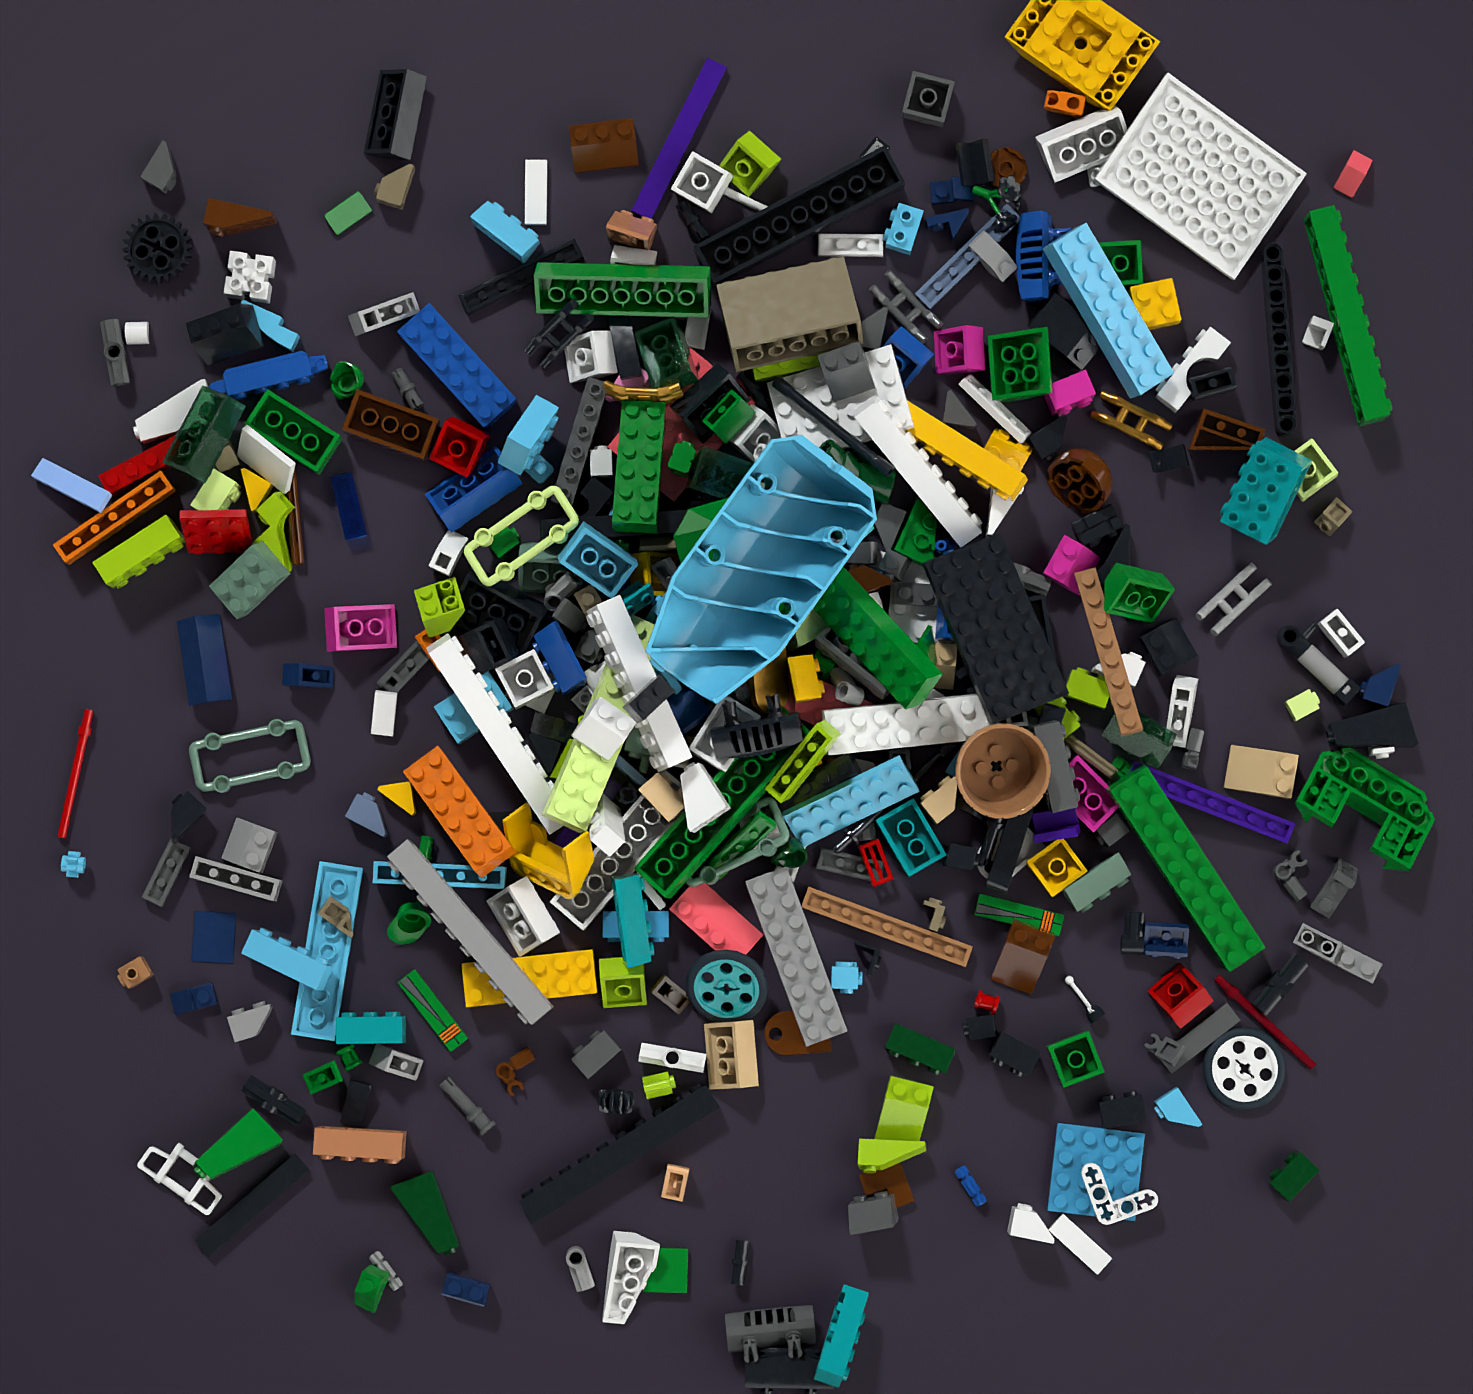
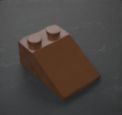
(230, 218)
(1022, 956)

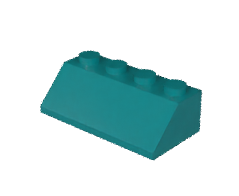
(631, 919)

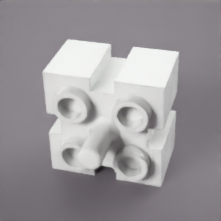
(249, 277)

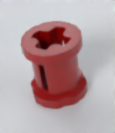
(986, 1002)

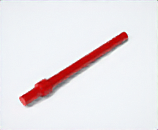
(83, 731)

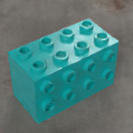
(1265, 490)

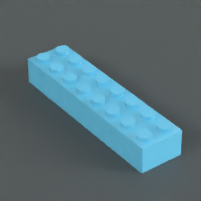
(1108, 310)

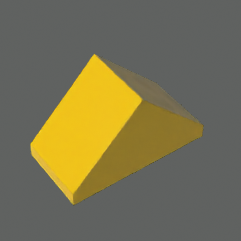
(256, 489)
(401, 794)

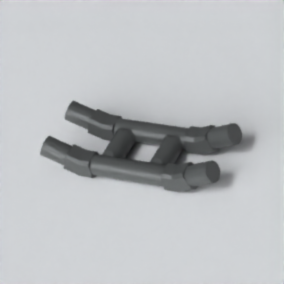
(904, 294)

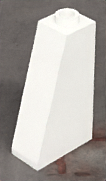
(168, 417)

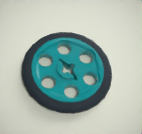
(713, 1008)

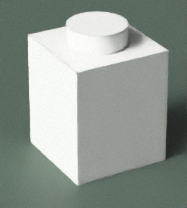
(601, 462)

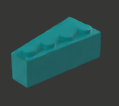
(841, 1336)

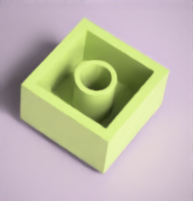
(1319, 473)
(217, 493)

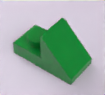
(322, 1077)

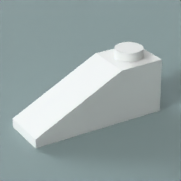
(1181, 708)

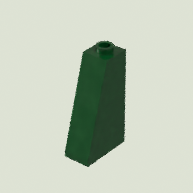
(428, 1209)

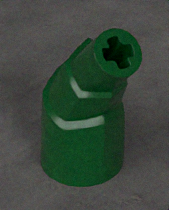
(881, 486)

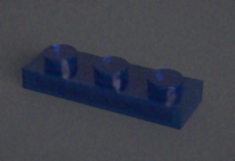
(348, 506)

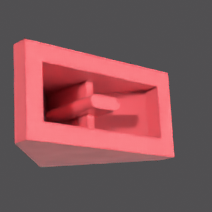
(1353, 174)

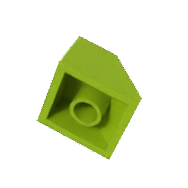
(749, 163)
(621, 984)

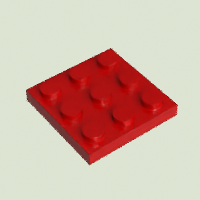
(216, 531)

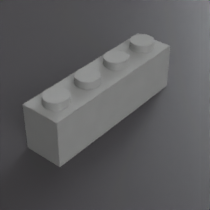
(236, 878)

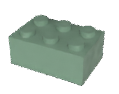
(249, 580)

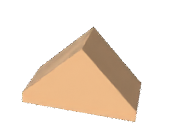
(675, 1182)

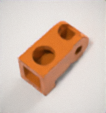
(1065, 103)

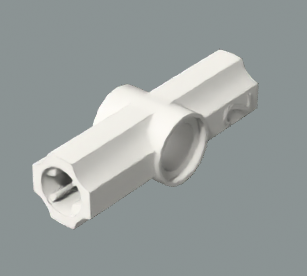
(657, 1055)

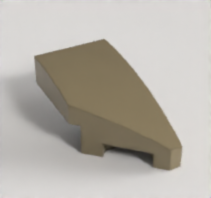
(337, 915)

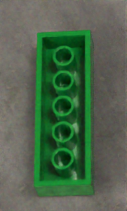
(639, 467)

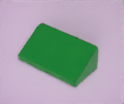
(347, 213)

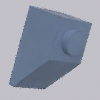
(367, 813)

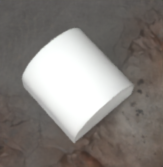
(137, 333)

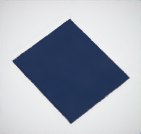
(213, 937)

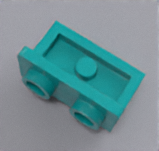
(637, 597)

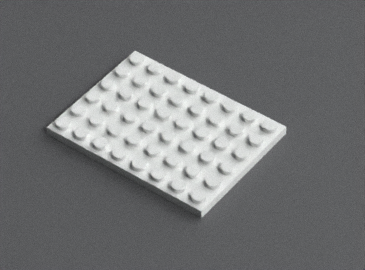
(1200, 176)

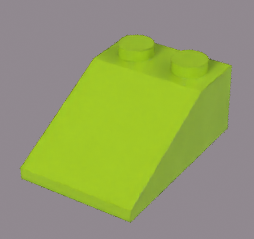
(903, 1110)

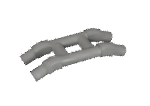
(1233, 585)

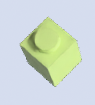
(1302, 704)

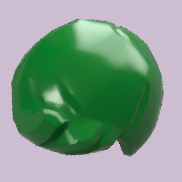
(346, 379)

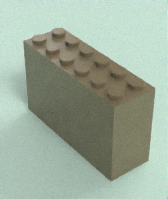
(789, 313)

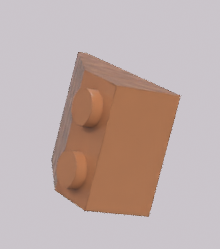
(631, 230)

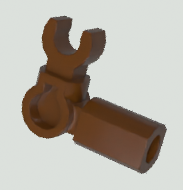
(505, 1069)

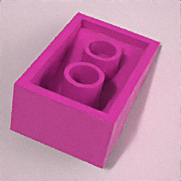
(360, 627)

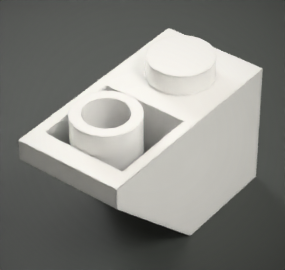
(448, 553)

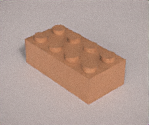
(358, 1142)

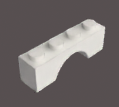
(1209, 348)

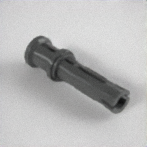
(473, 1113)

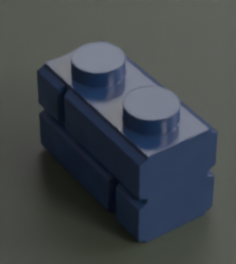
(466, 1289)

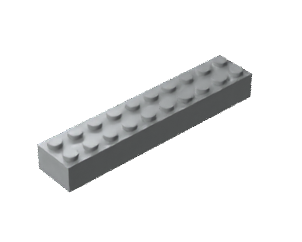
(470, 931)

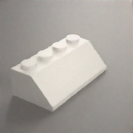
(1081, 143)

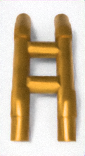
(661, 394)
(1136, 432)

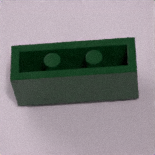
(919, 1049)

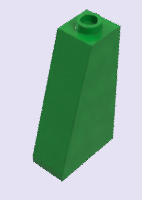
(242, 1143)

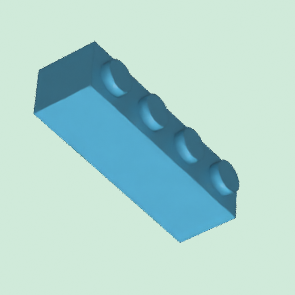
(287, 959)

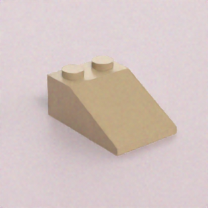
(1261, 771)

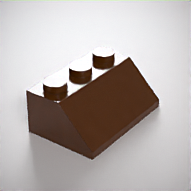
(603, 145)

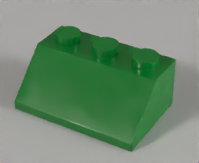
(1136, 592)

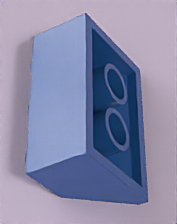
(559, 659)

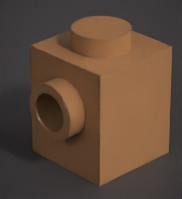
(134, 972)

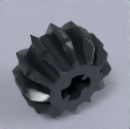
(615, 1101)

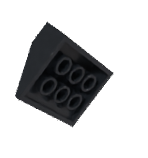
(486, 603)

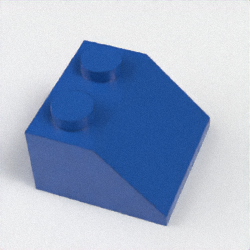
(909, 355)

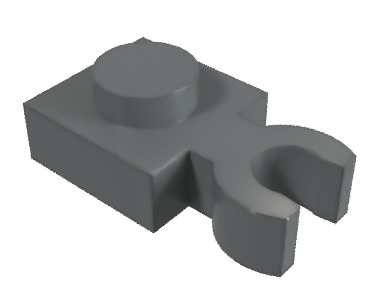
(1167, 1051)

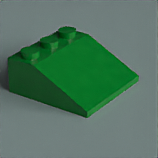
(1020, 364)

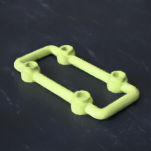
(557, 534)

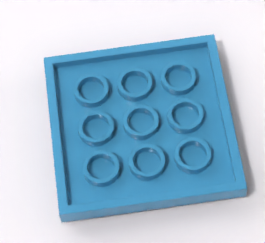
(1116, 1154)

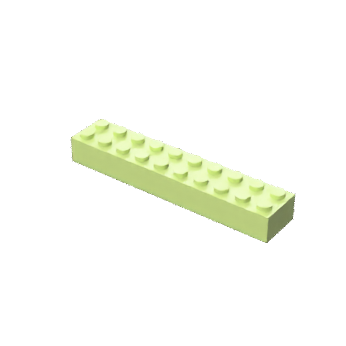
(583, 770)

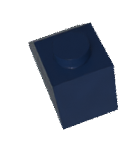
(307, 675)
(1380, 687)

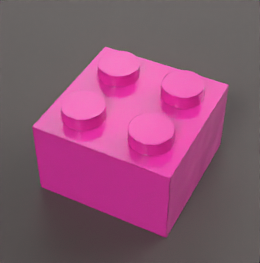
(1069, 393)

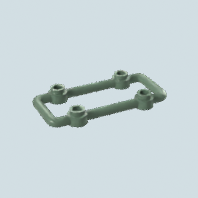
(285, 769)
(765, 847)

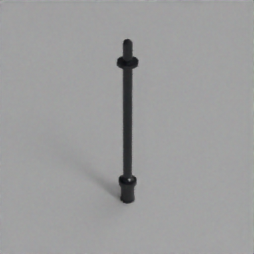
(944, 750)

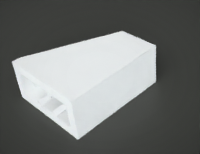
(701, 797)

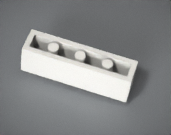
(607, 826)

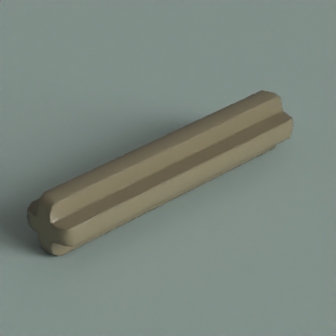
(1090, 756)

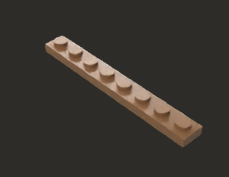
(1108, 652)
(886, 926)

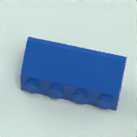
(464, 498)

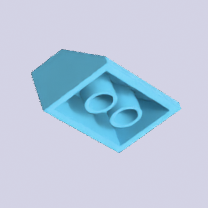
(505, 230)

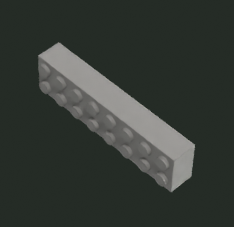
(795, 956)

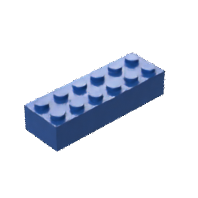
(457, 366)

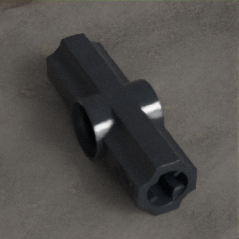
(1279, 984)
(273, 1100)

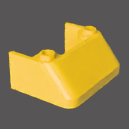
(543, 861)

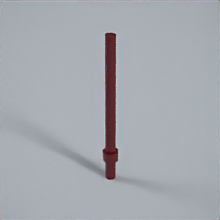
(1233, 993)

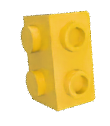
(1008, 448)

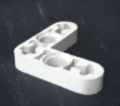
(1114, 1206)

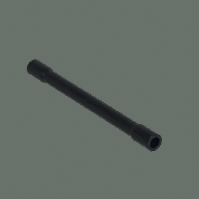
(875, 460)

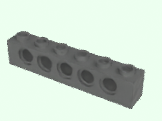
(581, 440)

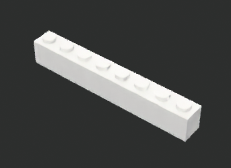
(918, 471)

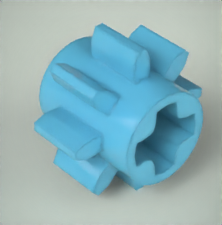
(73, 864)

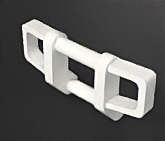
(161, 1176)

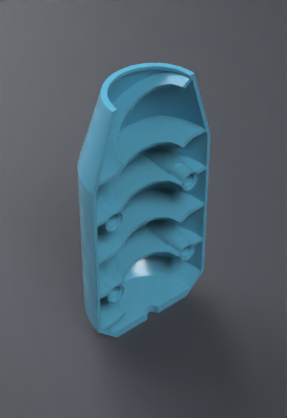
(768, 550)

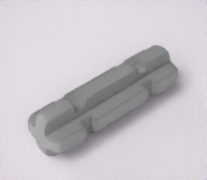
(376, 1258)

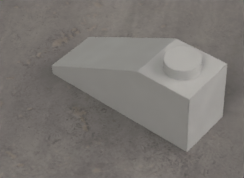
(384, 314)

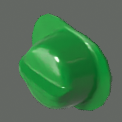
(409, 923)

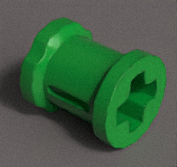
(349, 1057)

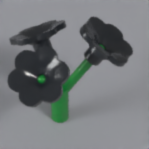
(1008, 191)

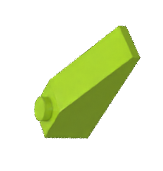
(881, 1154)

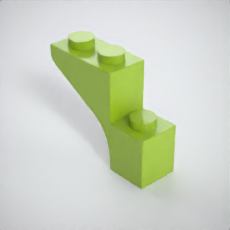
(274, 513)

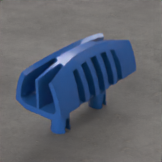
(1034, 268)

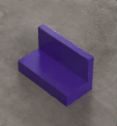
(1055, 825)

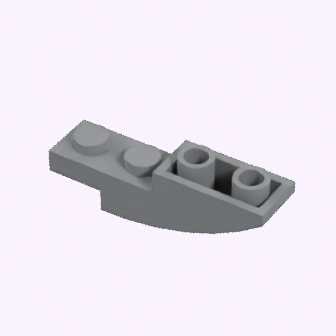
(1337, 953)

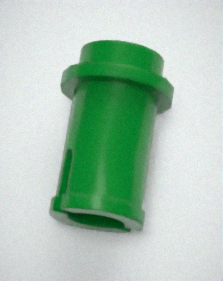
(426, 846)

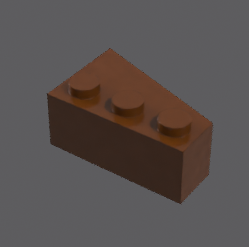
(1223, 433)

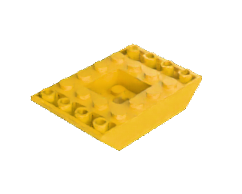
(1101, 70)

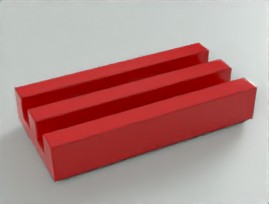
(882, 880)

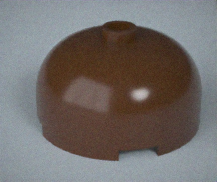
(1091, 478)

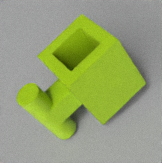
(658, 1084)

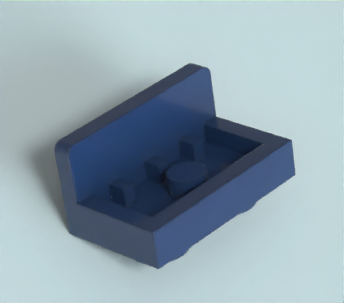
(1166, 939)

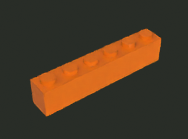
(114, 517)

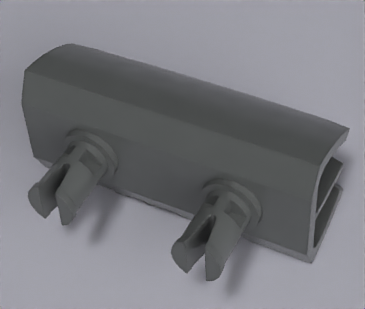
(770, 1329)

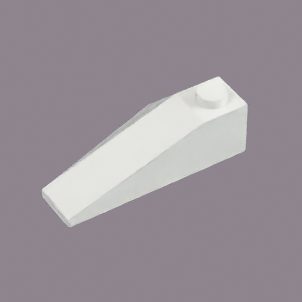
(629, 1266)

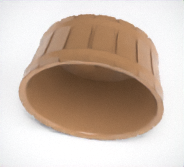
(1022, 776)

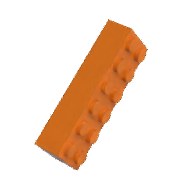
(459, 811)

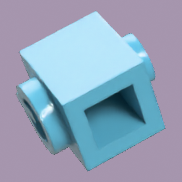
(845, 977)

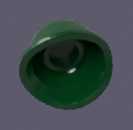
(790, 854)

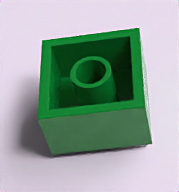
(1126, 260)
(1075, 1059)

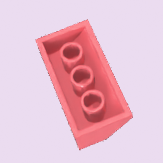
(715, 920)

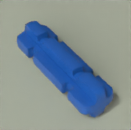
(970, 1185)

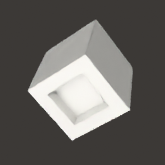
(1317, 333)

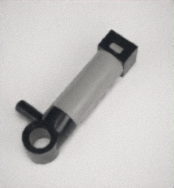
(1313, 660)

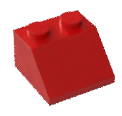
(459, 446)
(1180, 995)

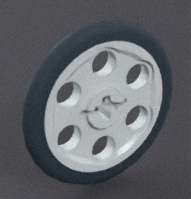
(1236, 1097)

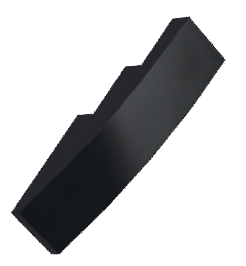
(624, 346)

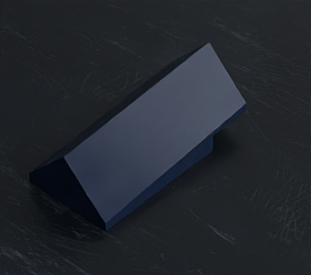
(204, 659)

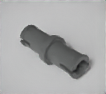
(407, 389)

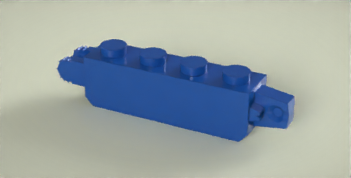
(270, 374)

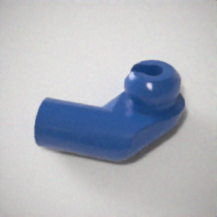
(945, 544)

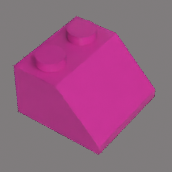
(959, 350)
(1068, 559)

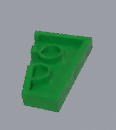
(918, 534)

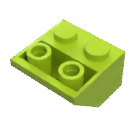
(440, 606)

